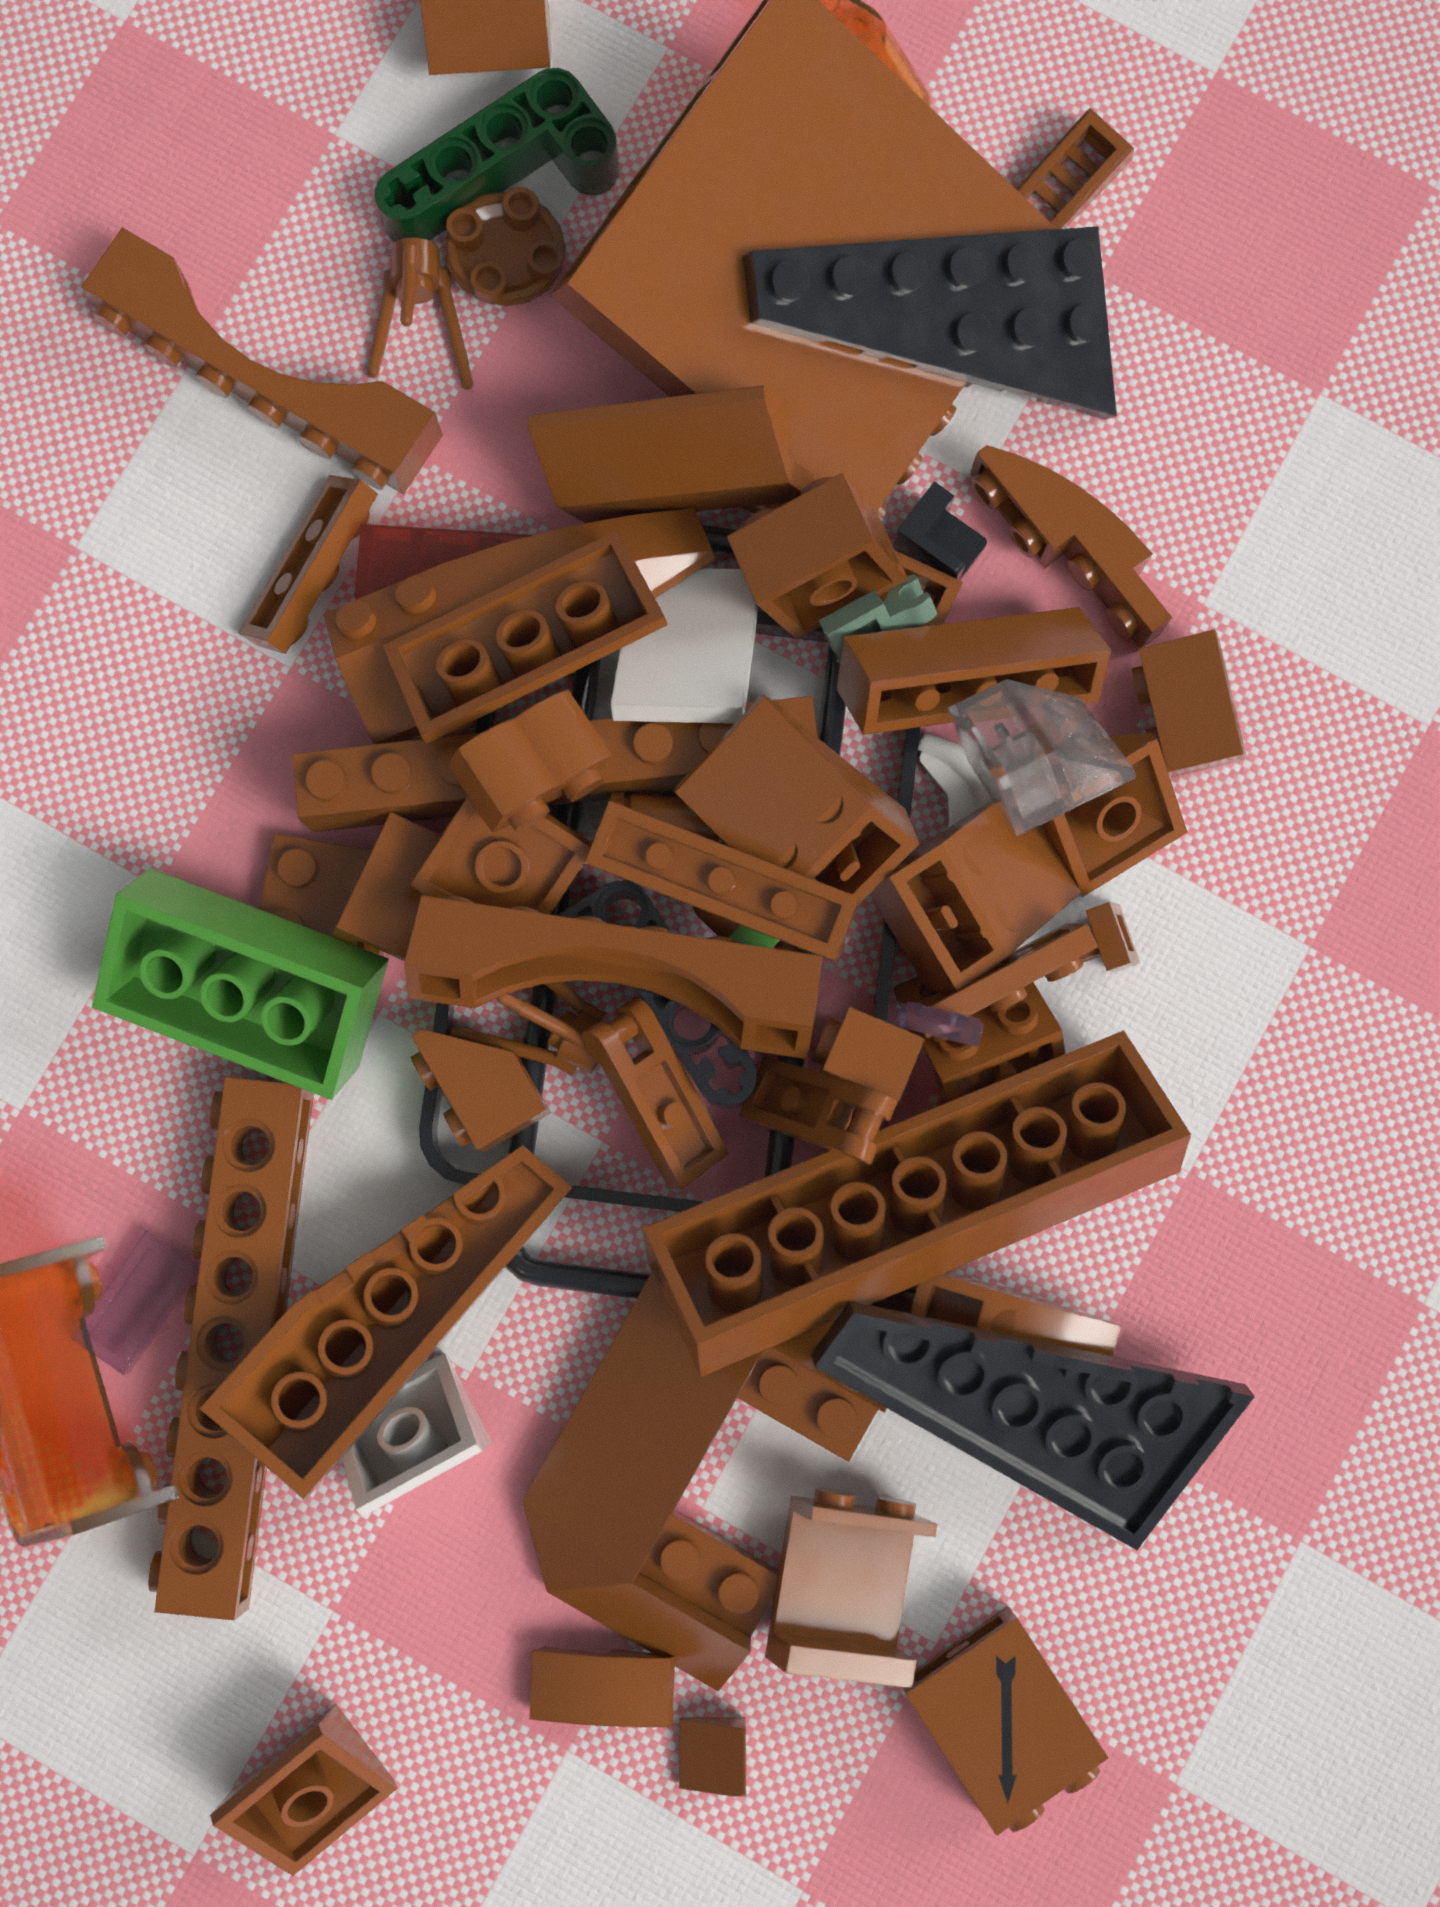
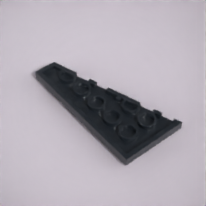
(972, 308)
(1066, 1422)

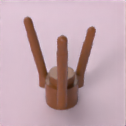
(413, 279)
(565, 1035)

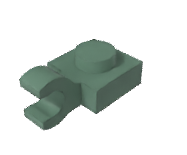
(902, 609)

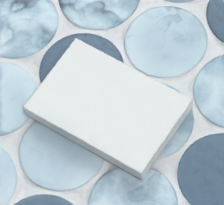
(698, 661)

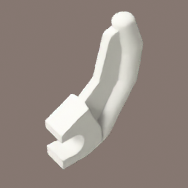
(952, 773)

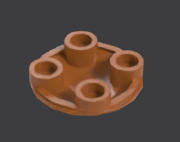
(504, 247)

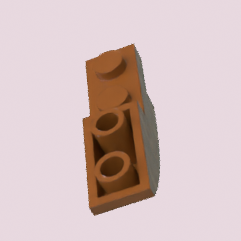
(1059, 519)
(1005, 1311)

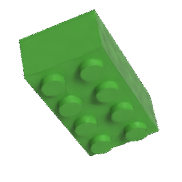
(238, 982)

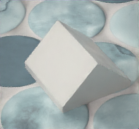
(415, 1437)

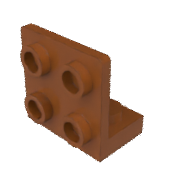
(1008, 1043)

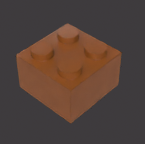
(815, 554)

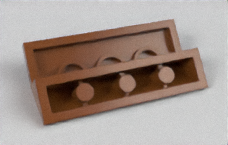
(670, 454)

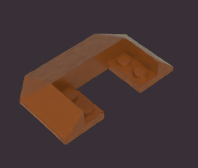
(624, 1460)

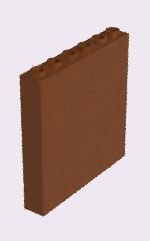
(785, 149)

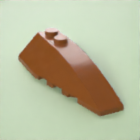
(663, 545)
(372, 1326)

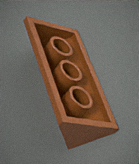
(523, 636)

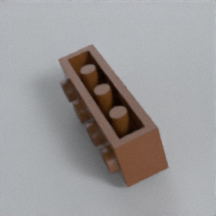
(920, 672)

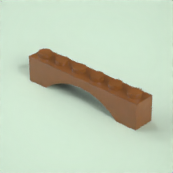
(363, 423)
(480, 952)

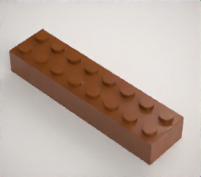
(933, 1199)

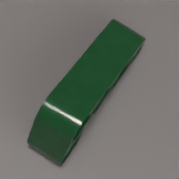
(495, 168)

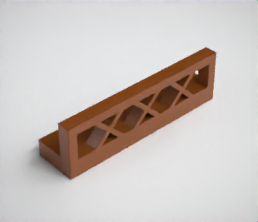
(723, 881)

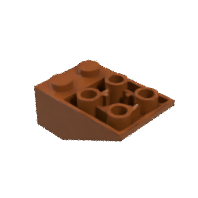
(797, 803)
(973, 897)

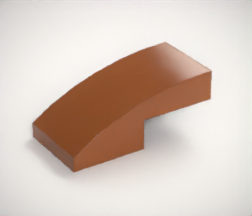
(602, 1688)

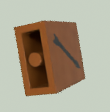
(1005, 1723)

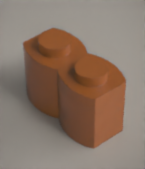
(531, 762)

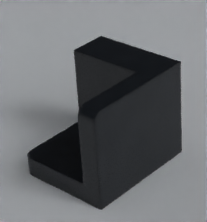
(937, 536)

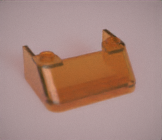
(56, 1424)

